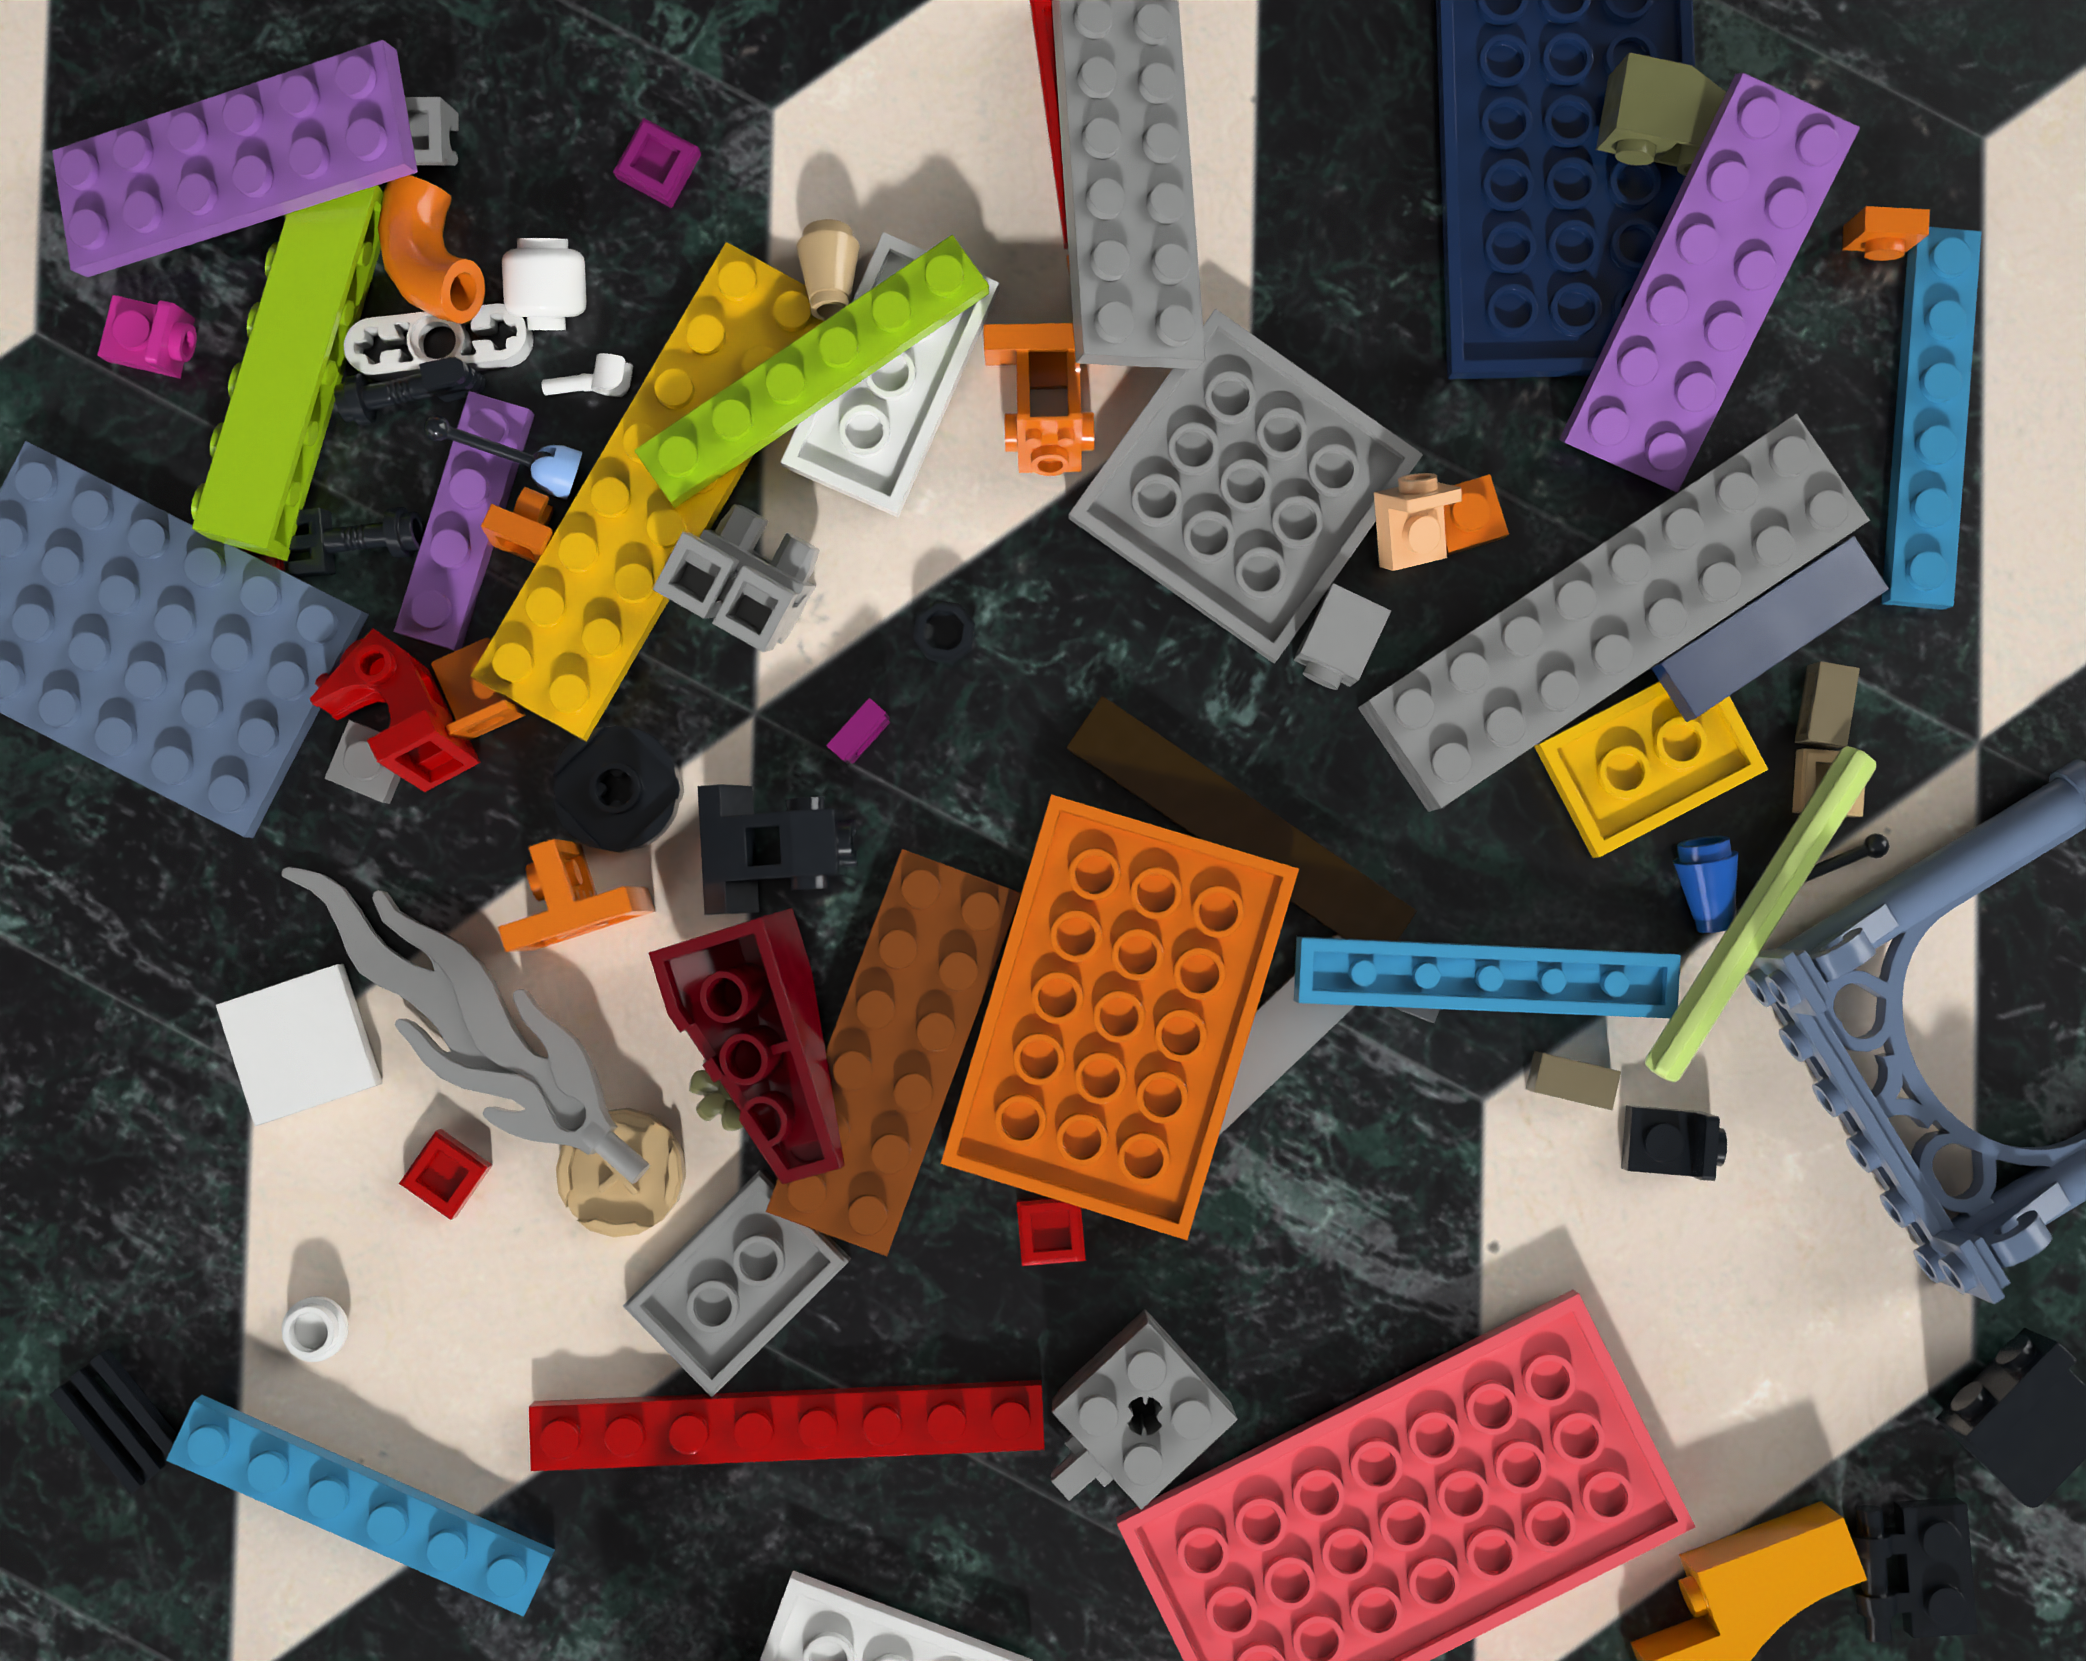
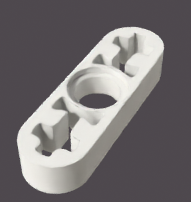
(395, 362)

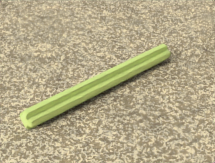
(1760, 913)

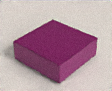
(657, 162)
(859, 732)

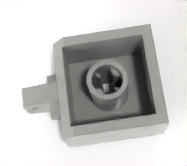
(1130, 1450)

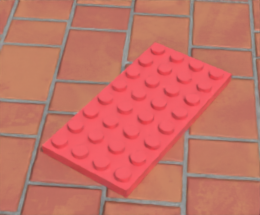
(1416, 1507)

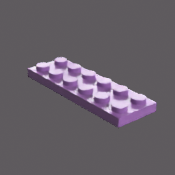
(235, 159)
(1709, 281)

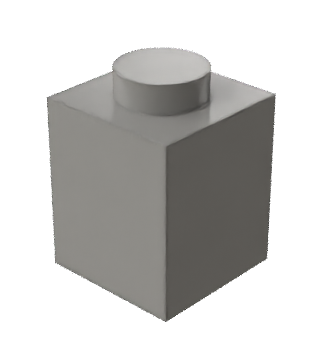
(1341, 638)

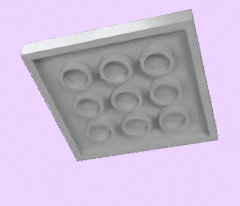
(1244, 487)

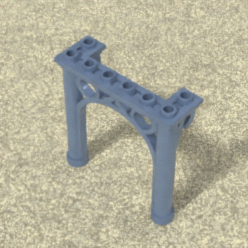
(1802, 986)

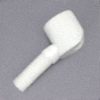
(610, 378)

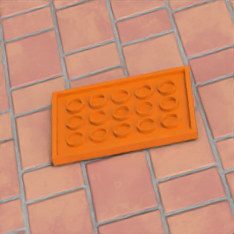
(1119, 1016)

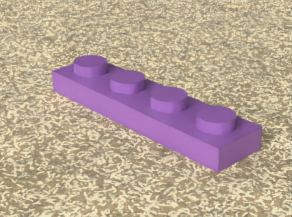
(454, 544)

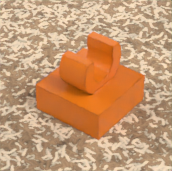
(524, 529)

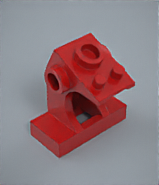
(416, 740)

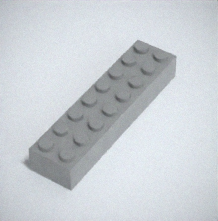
(1613, 614)

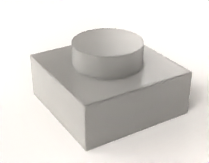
(357, 767)

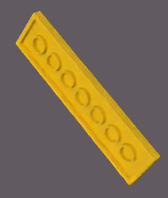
(593, 585)

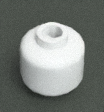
(544, 282)

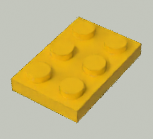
(1646, 765)

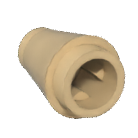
(828, 265)

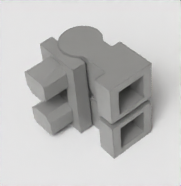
(738, 586)

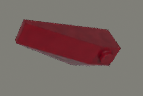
(758, 1025)

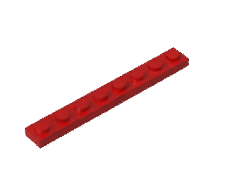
(786, 1425)

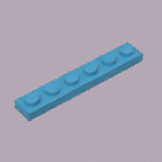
(1931, 419)
(1486, 977)
(360, 1504)

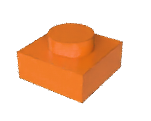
(1885, 231)
(1474, 519)

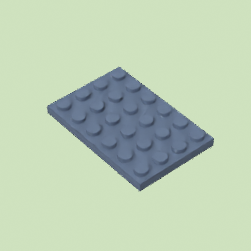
(157, 642)

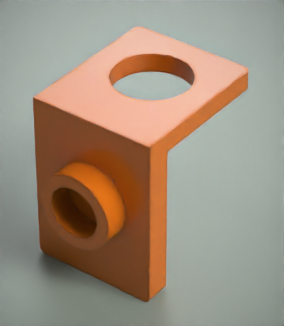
(472, 703)

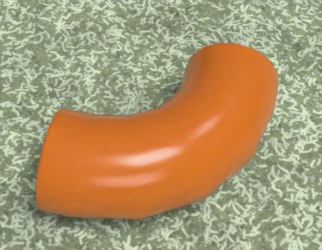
(416, 255)

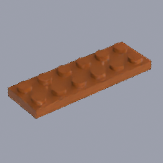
(901, 1045)

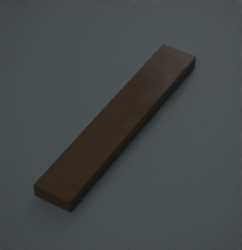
(1226, 816)

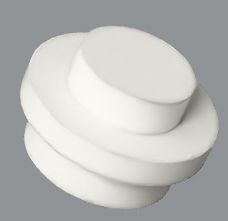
(315, 1329)

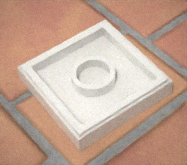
(299, 1044)

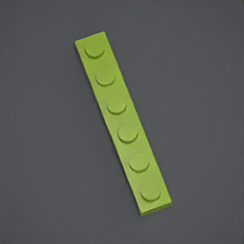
(812, 371)

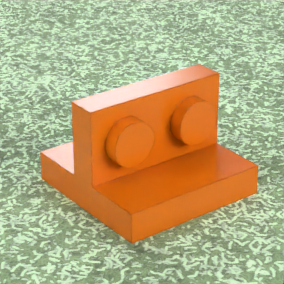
(574, 908)

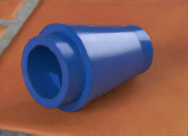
(1709, 881)

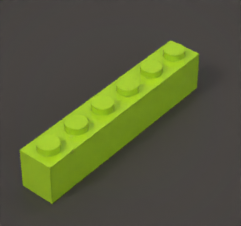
(289, 375)

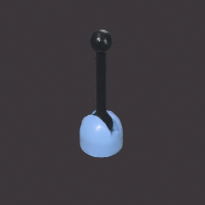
(551, 467)

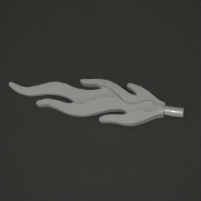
(485, 1046)

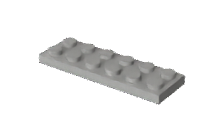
(1128, 183)

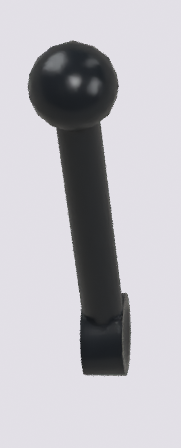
(1873, 846)

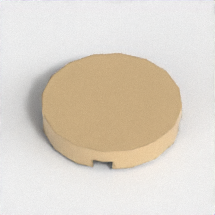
(605, 1198)

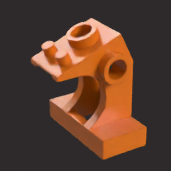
(1043, 361)

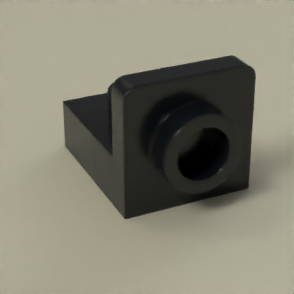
(1673, 1142)

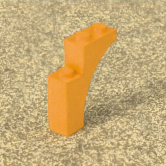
(1755, 1584)

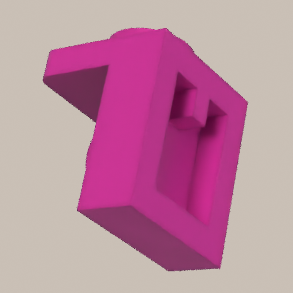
(148, 336)

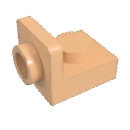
(1412, 521)

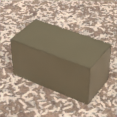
(1827, 705)
(1573, 1080)

